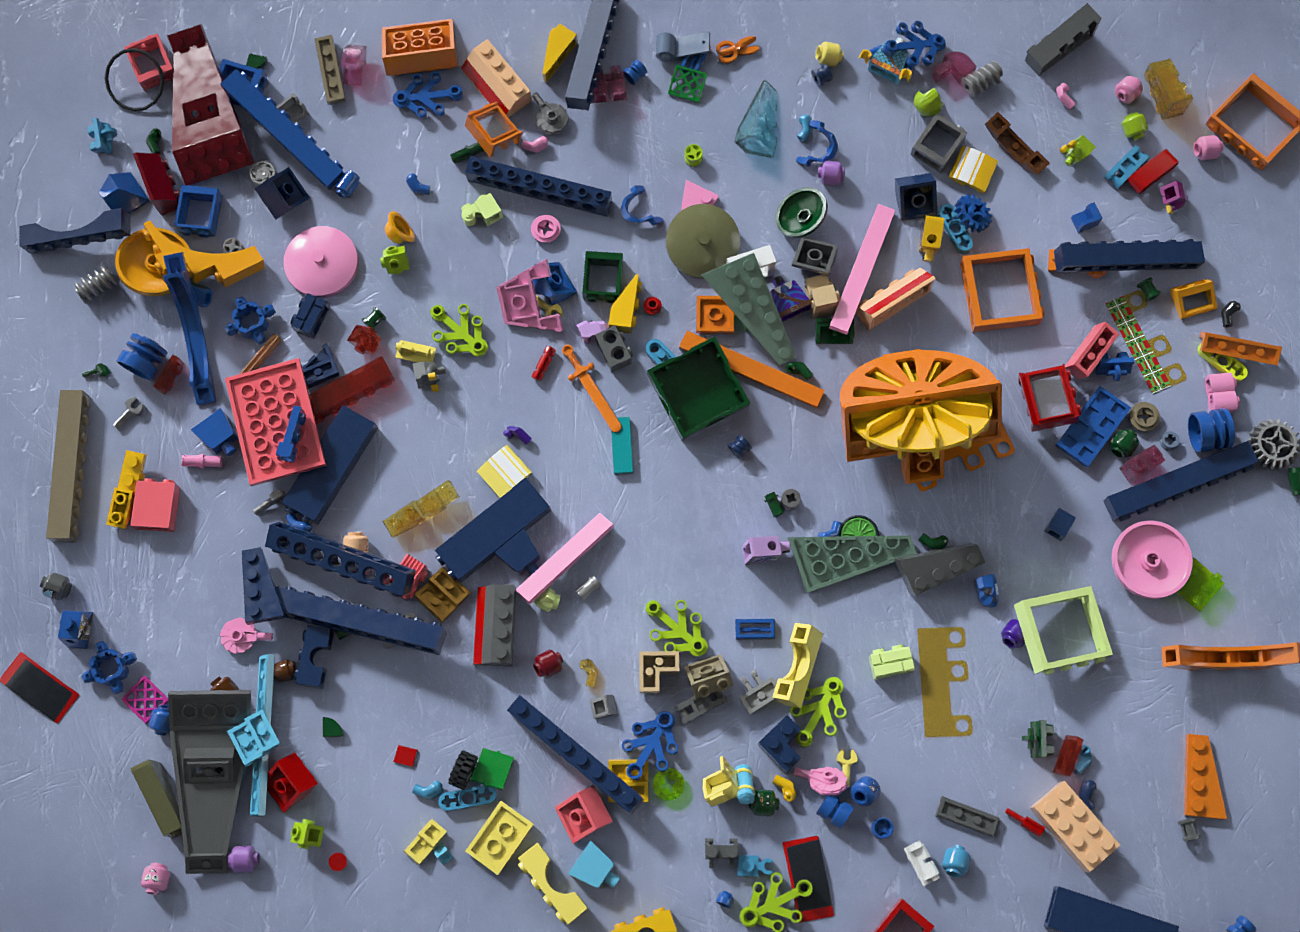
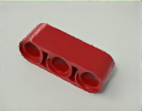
(1152, 171)

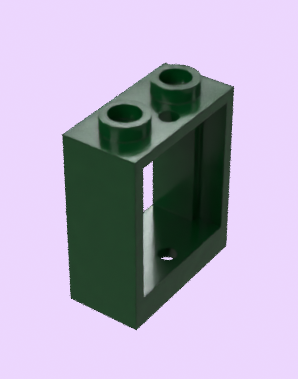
(602, 259)

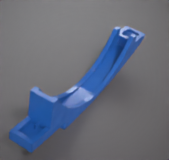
(187, 307)

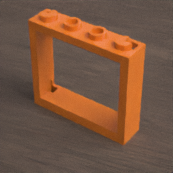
(1274, 102)
(976, 321)

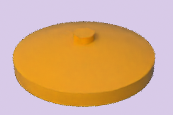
(136, 263)

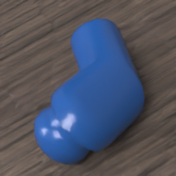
(415, 186)
(834, 532)

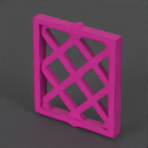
(135, 689)

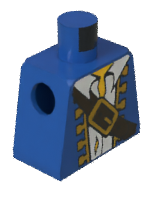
(75, 628)

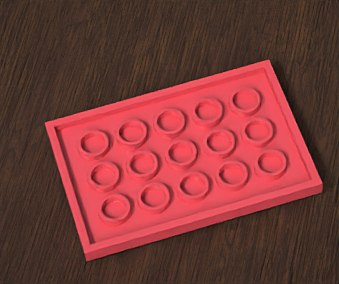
(261, 412)

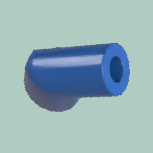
(292, 520)

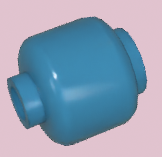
(956, 861)

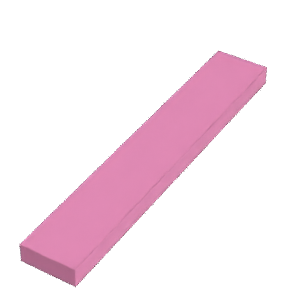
(564, 558)

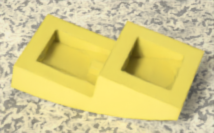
(425, 842)

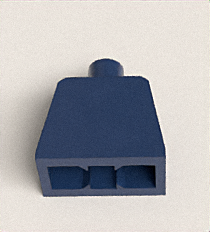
(519, 554)

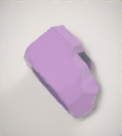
(588, 330)

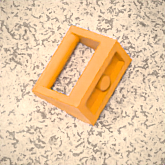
(1193, 288)

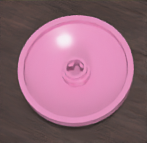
(321, 261)
(1151, 559)

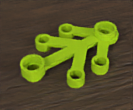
(460, 333)
(678, 630)
(821, 708)
(773, 904)

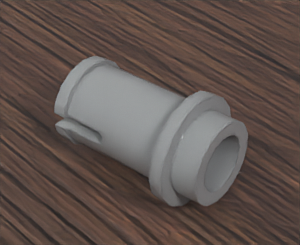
(590, 586)

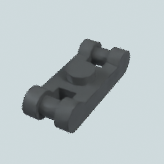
(699, 705)

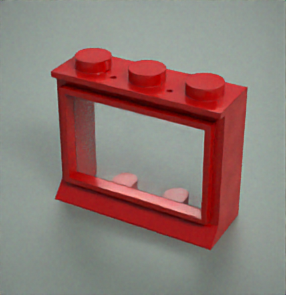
(1049, 398)

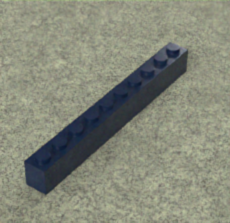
(361, 620)

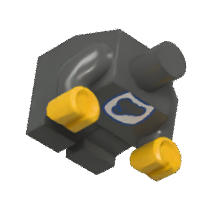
(428, 374)

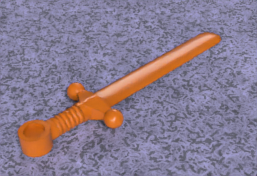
(591, 388)

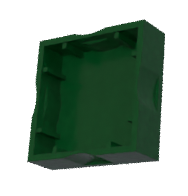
(698, 388)

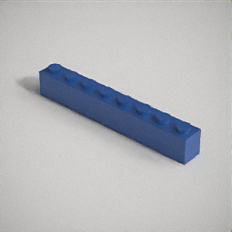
(282, 129)

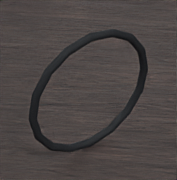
(160, 74)

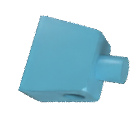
(594, 867)

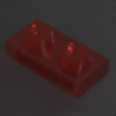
(172, 369)
(1068, 755)

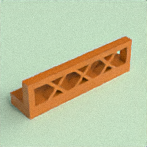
(1240, 348)

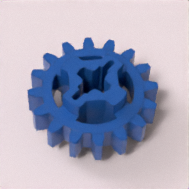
(973, 213)

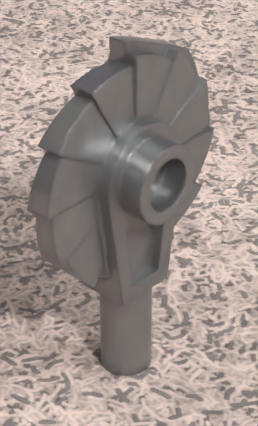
(550, 117)

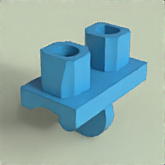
(103, 136)

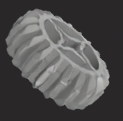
(1279, 432)

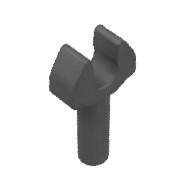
(129, 411)
(274, 498)

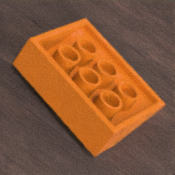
(419, 47)

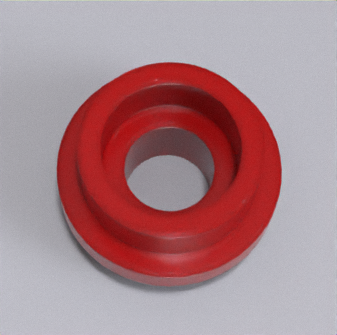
(655, 310)

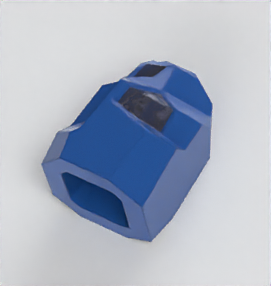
(987, 590)

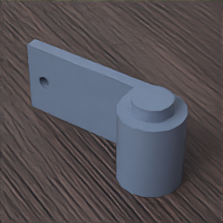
(673, 48)

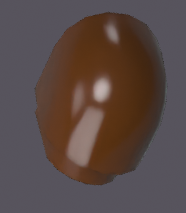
(284, 670)

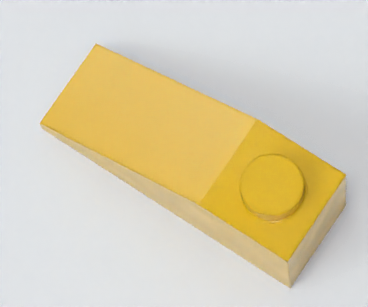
(559, 46)

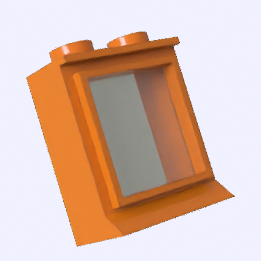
(492, 128)

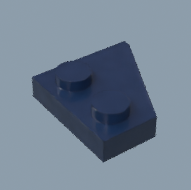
(320, 368)

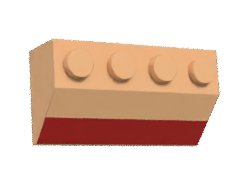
(496, 79)
(895, 298)

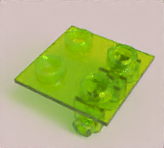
(1200, 585)

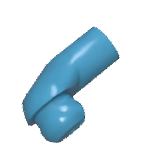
(806, 131)
(429, 792)

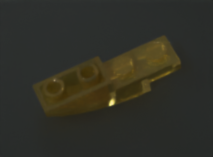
(421, 510)

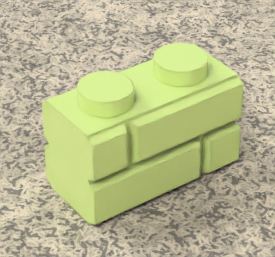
(891, 662)

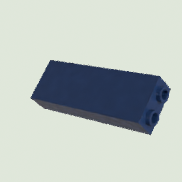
(342, 449)
(491, 529)
(1081, 913)

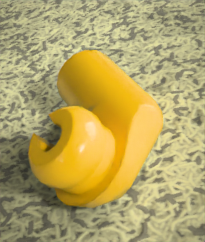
(787, 786)

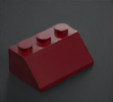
(158, 181)

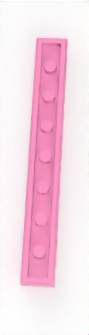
(862, 269)

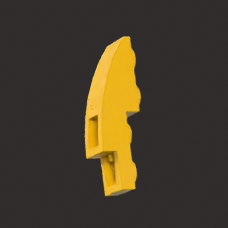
(123, 495)

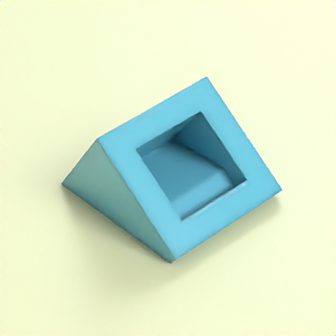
(442, 853)

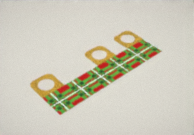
(1141, 348)

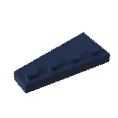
(260, 595)

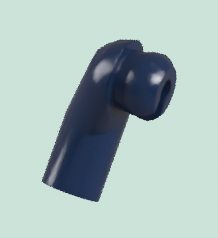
(1086, 792)

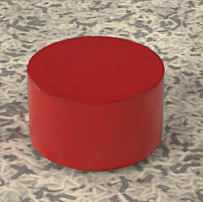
(337, 861)

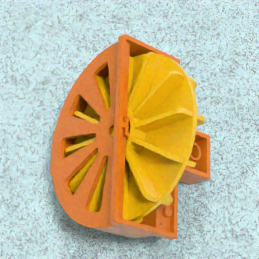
(918, 408)

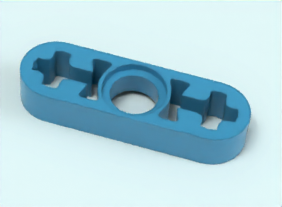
(956, 242)
(453, 806)

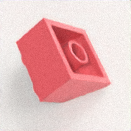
(583, 814)

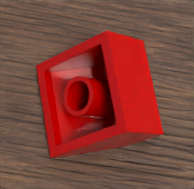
(289, 782)

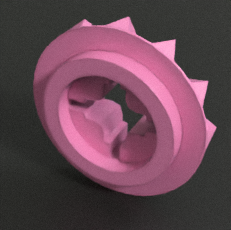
(541, 222)

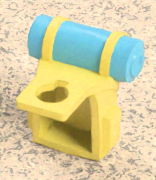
(729, 784)

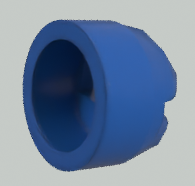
(725, 899)

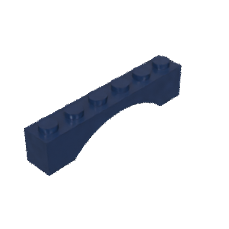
(109, 225)

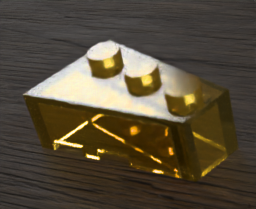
(1166, 89)

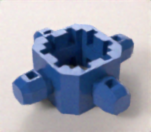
(245, 308)
(113, 681)

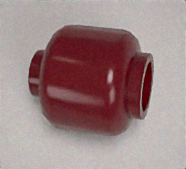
(548, 664)

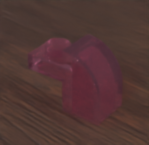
(352, 62)
(956, 64)

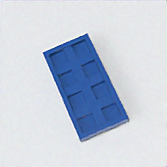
(1094, 426)

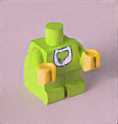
(1077, 150)

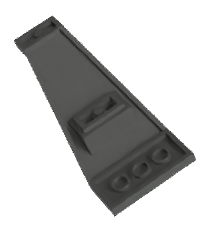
(207, 795)

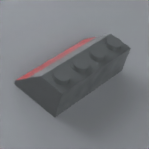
(495, 625)

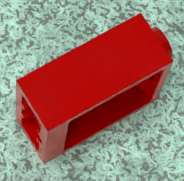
(910, 912)

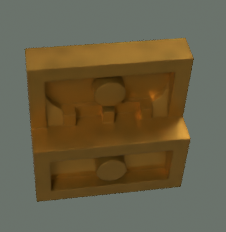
(442, 595)

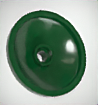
(801, 212)

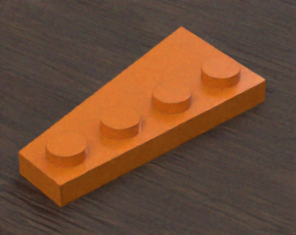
(1202, 785)

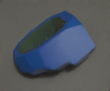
(203, 294)

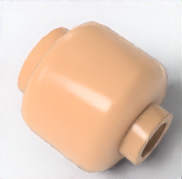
(356, 540)

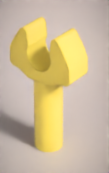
(549, 309)
(847, 763)

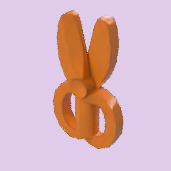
(740, 48)

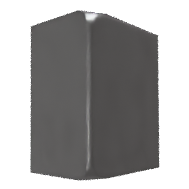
(603, 706)

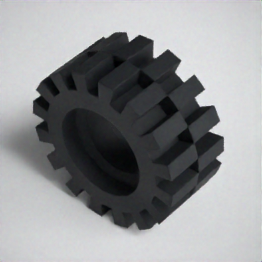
(463, 770)

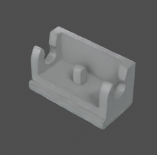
(294, 108)

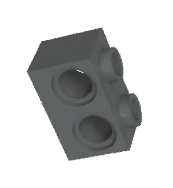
(609, 350)

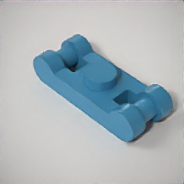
(1127, 166)

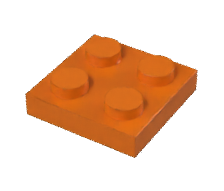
(713, 316)

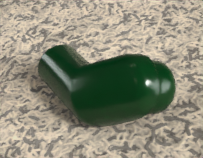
(153, 140)
(933, 543)

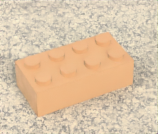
(1075, 826)

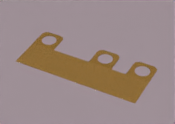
(935, 679)

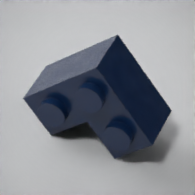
(776, 745)

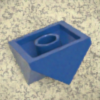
(123, 192)
(557, 286)

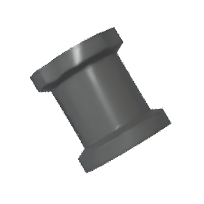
(1189, 829)

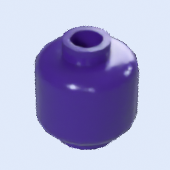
(1012, 634)

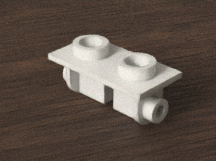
(925, 870)

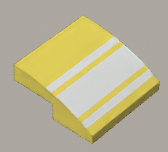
(504, 471)

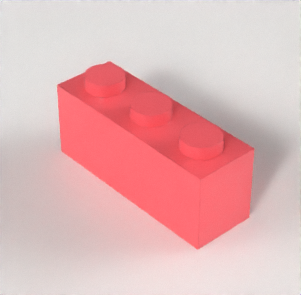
(1091, 350)

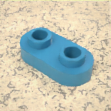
(663, 352)

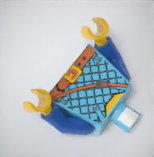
(890, 68)

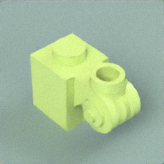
(483, 207)

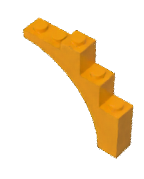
(225, 267)

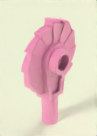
(239, 636)
(824, 780)

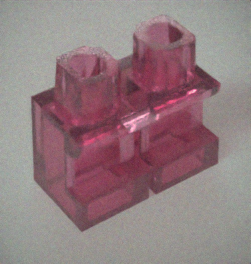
(615, 82)
(1142, 464)

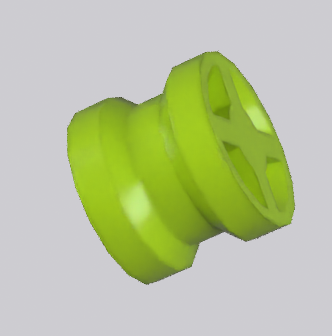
(695, 151)

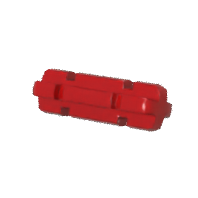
(543, 363)

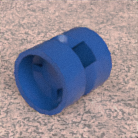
(835, 810)

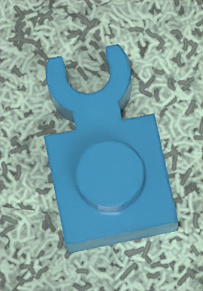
(749, 865)

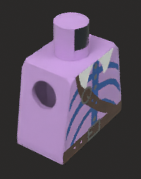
(763, 549)

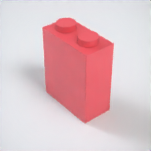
(155, 505)

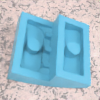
(254, 738)

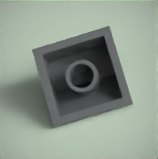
(815, 256)

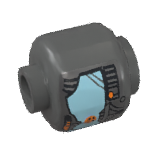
(56, 586)

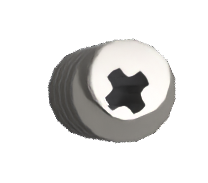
(982, 78)
(94, 284)

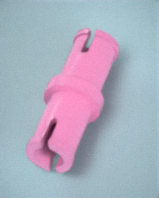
(202, 461)

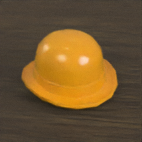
(398, 229)

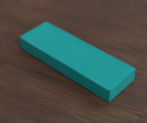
(622, 448)

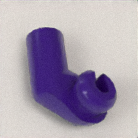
(518, 432)

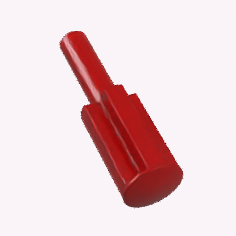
(1027, 823)

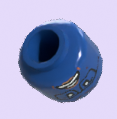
(865, 791)

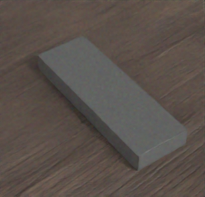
(967, 816)

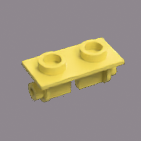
(414, 352)

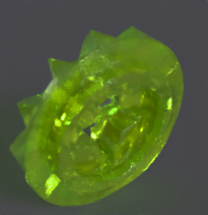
(665, 793)

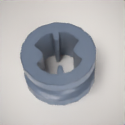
(1166, 446)

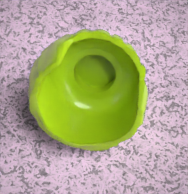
(928, 103)

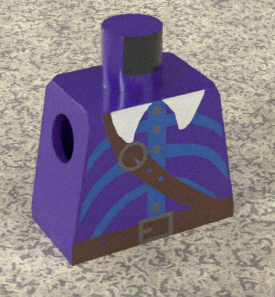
(789, 298)

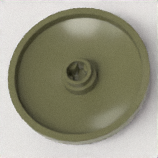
(701, 239)

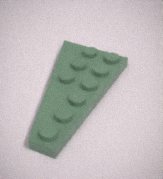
(748, 297)
(834, 559)

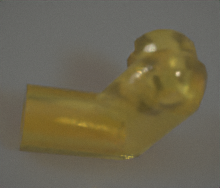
(592, 671)

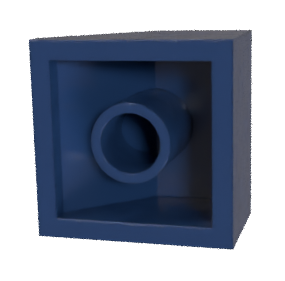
(282, 193)
(916, 196)

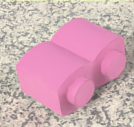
(1221, 392)

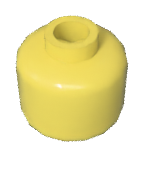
(829, 54)

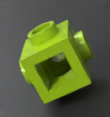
(395, 260)
(306, 834)

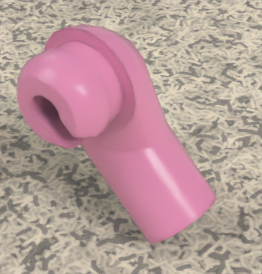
(1063, 97)
(536, 146)

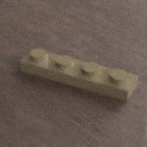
(330, 69)

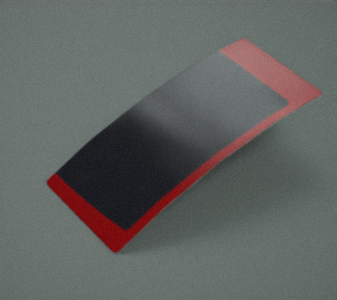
(38, 687)
(806, 862)

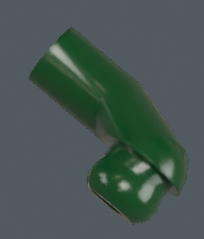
(799, 368)

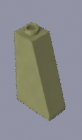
(159, 796)

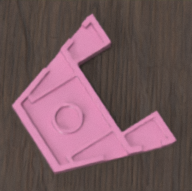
(520, 301)

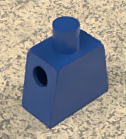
(217, 433)

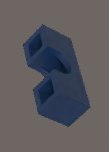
(314, 639)

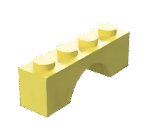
(805, 645)
(536, 863)

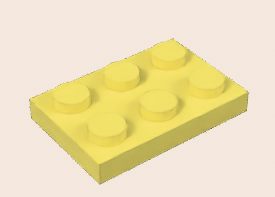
(499, 837)

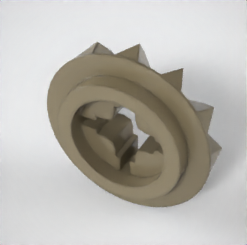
(1150, 411)

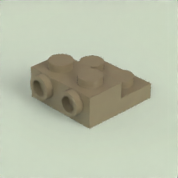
(708, 676)

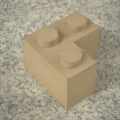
(822, 296)
(654, 664)

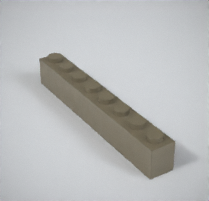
(68, 466)

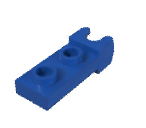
(286, 450)

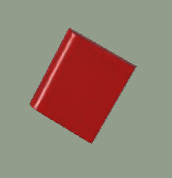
(405, 755)

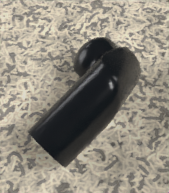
(1228, 311)

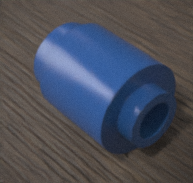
(347, 184)

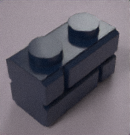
(310, 315)

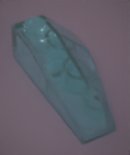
(757, 127)

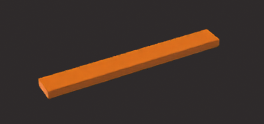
(762, 373)

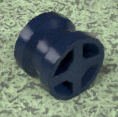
(822, 75)
(739, 447)

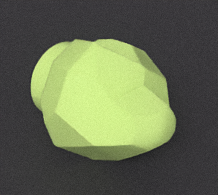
(548, 600)

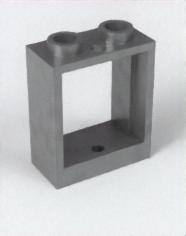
(928, 156)

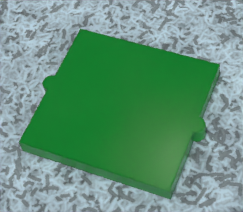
(492, 769)

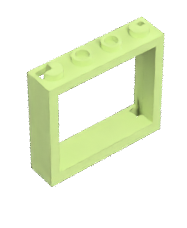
(1033, 641)

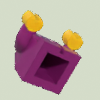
(1174, 195)

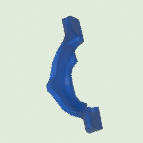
(831, 150)
(636, 190)

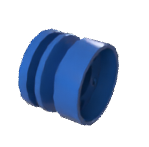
(142, 355)
(1211, 430)

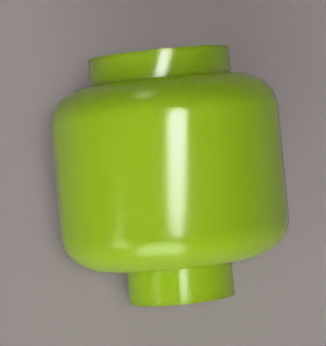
(1135, 126)

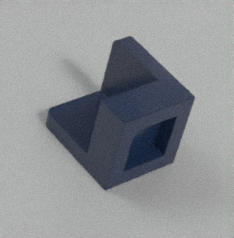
(1059, 524)

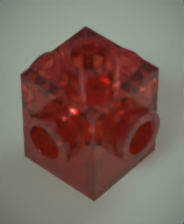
(364, 339)

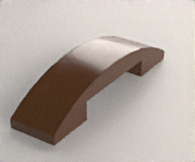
(1015, 146)

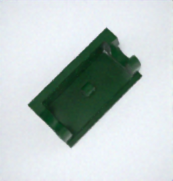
(825, 335)

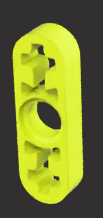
(1223, 368)

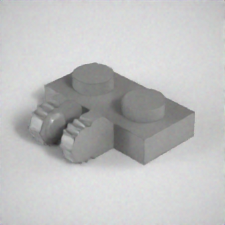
(758, 696)

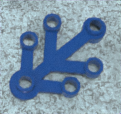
(934, 42)
(424, 95)
(651, 742)

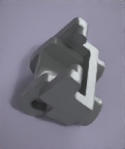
(721, 851)

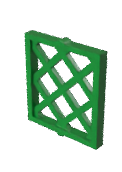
(691, 71)

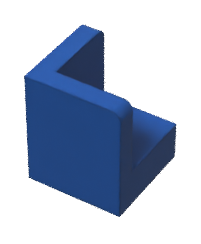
(1087, 219)

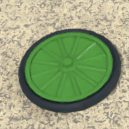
(858, 526)

